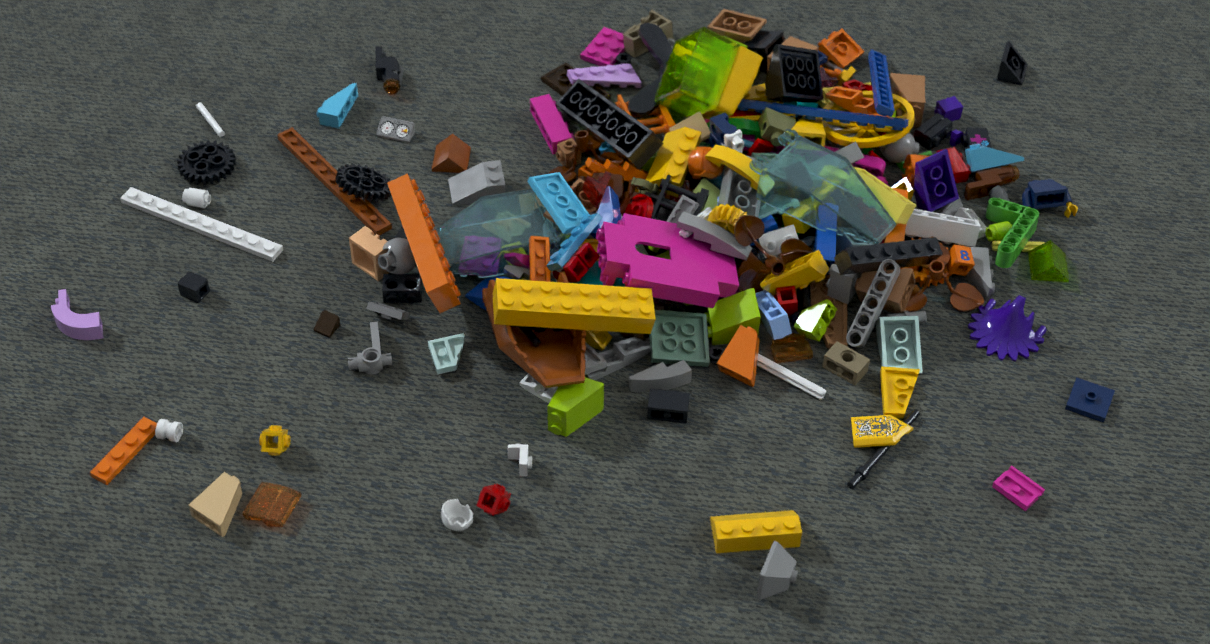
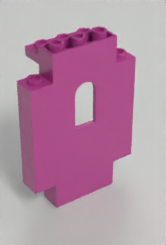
(690, 277)

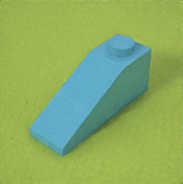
(337, 107)
(983, 157)

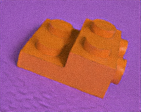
(840, 48)

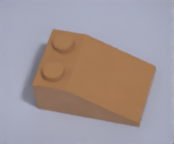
(736, 25)

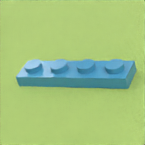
(570, 245)

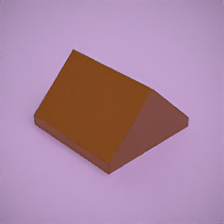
(451, 155)

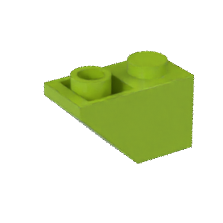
(815, 320)

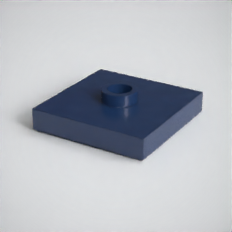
(1090, 399)

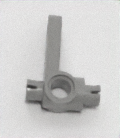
(371, 359)

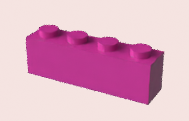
(549, 121)

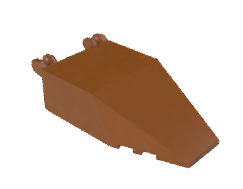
(555, 361)

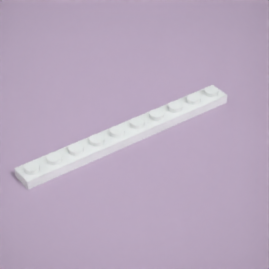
(202, 224)

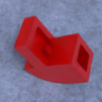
(787, 299)

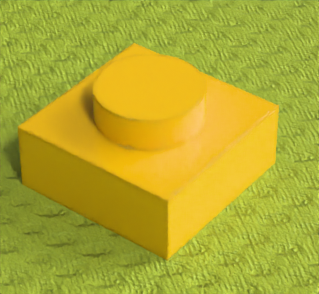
(846, 75)

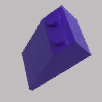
(934, 182)

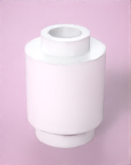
(196, 197)

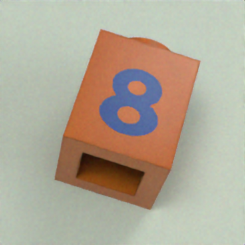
(960, 260)

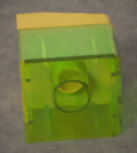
(707, 75)

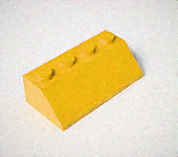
(673, 157)
(756, 531)

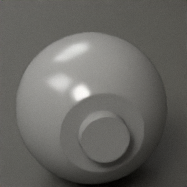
(898, 150)
(398, 258)

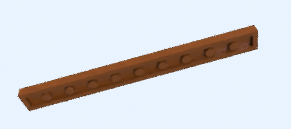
(326, 174)

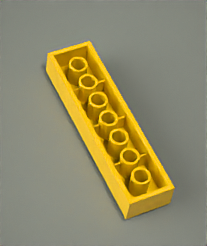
(573, 306)

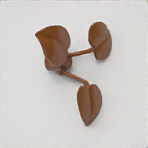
(964, 297)

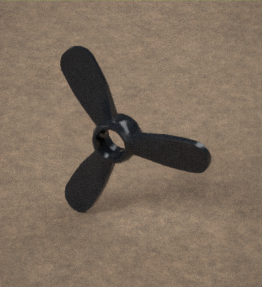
(659, 46)

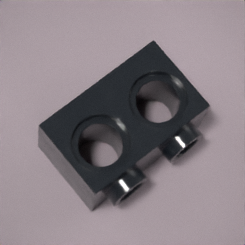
(402, 288)

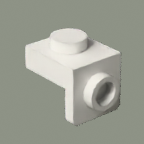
(521, 453)

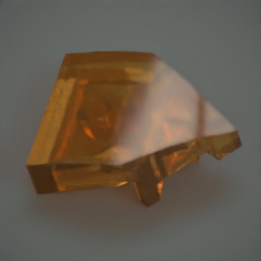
(791, 348)

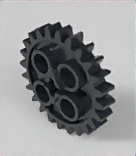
(206, 162)
(363, 182)

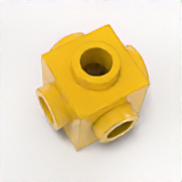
(268, 443)

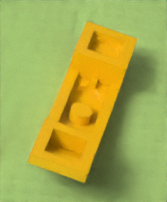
(734, 160)

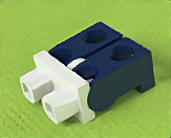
(724, 133)

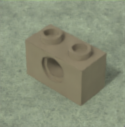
(846, 363)

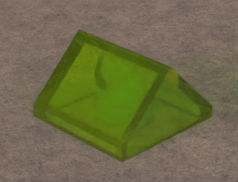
(1048, 263)

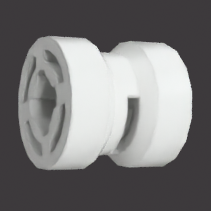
(172, 431)

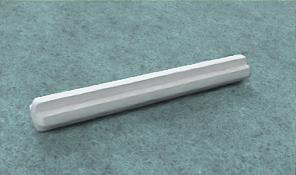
(791, 377)

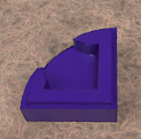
(956, 137)

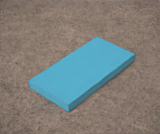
(558, 200)

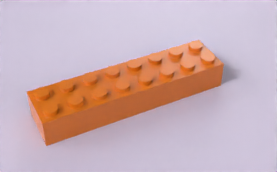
(424, 243)

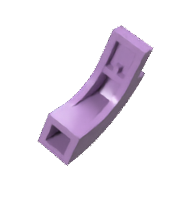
(76, 325)

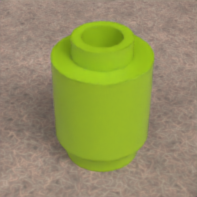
(997, 231)

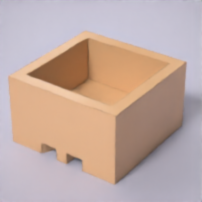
(365, 252)

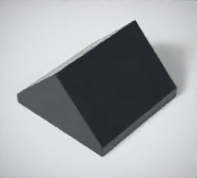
(1012, 66)

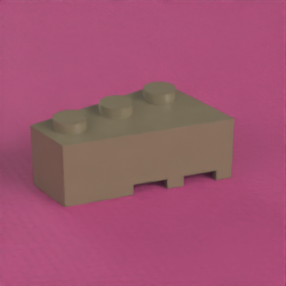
(633, 43)

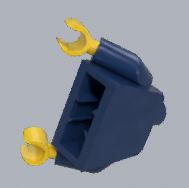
(1048, 194)

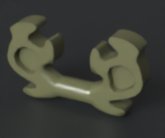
(644, 185)

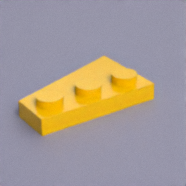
(897, 389)

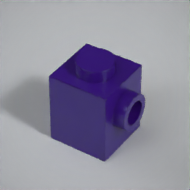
(949, 108)

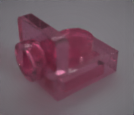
(826, 81)

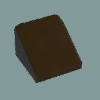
(327, 324)

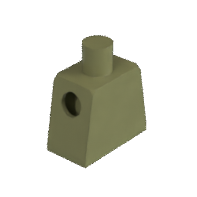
(774, 124)

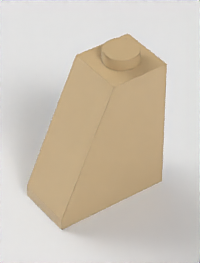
(217, 503)

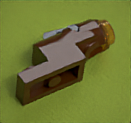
(990, 178)

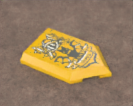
(878, 430)

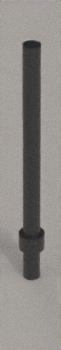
(863, 471)

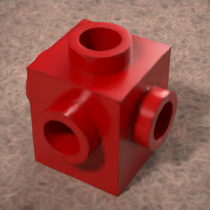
(494, 499)

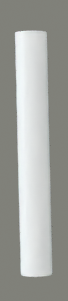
(210, 119)

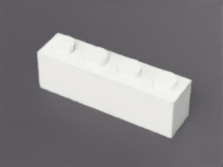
(944, 227)

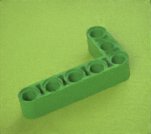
(1024, 225)

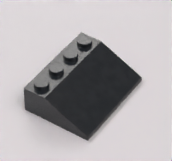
(794, 75)

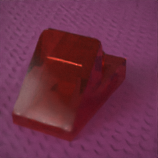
(595, 188)

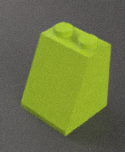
(730, 314)
(574, 406)

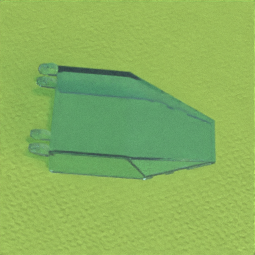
(820, 190)
(495, 226)

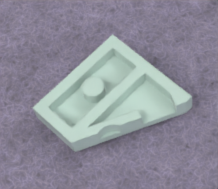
(446, 352)

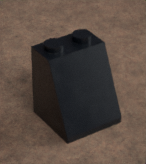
(764, 45)

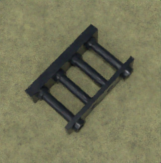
(700, 198)

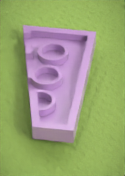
(606, 75)

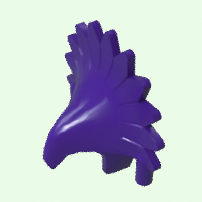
(1006, 329)

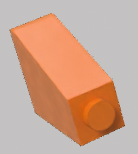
(741, 356)

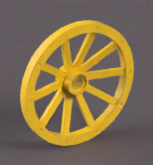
(865, 133)

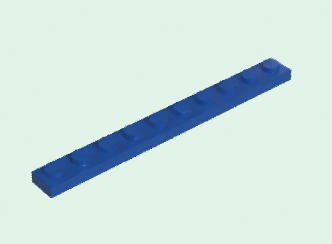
(880, 83)
(825, 114)

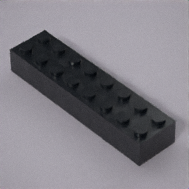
(609, 124)

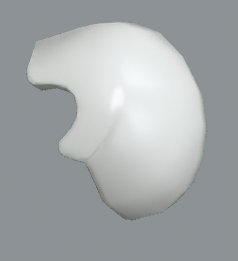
(456, 516)

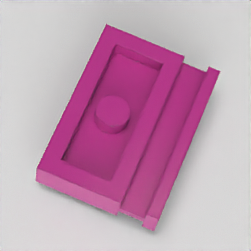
(1018, 488)

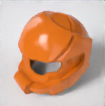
(701, 167)

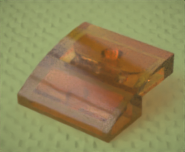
(272, 504)

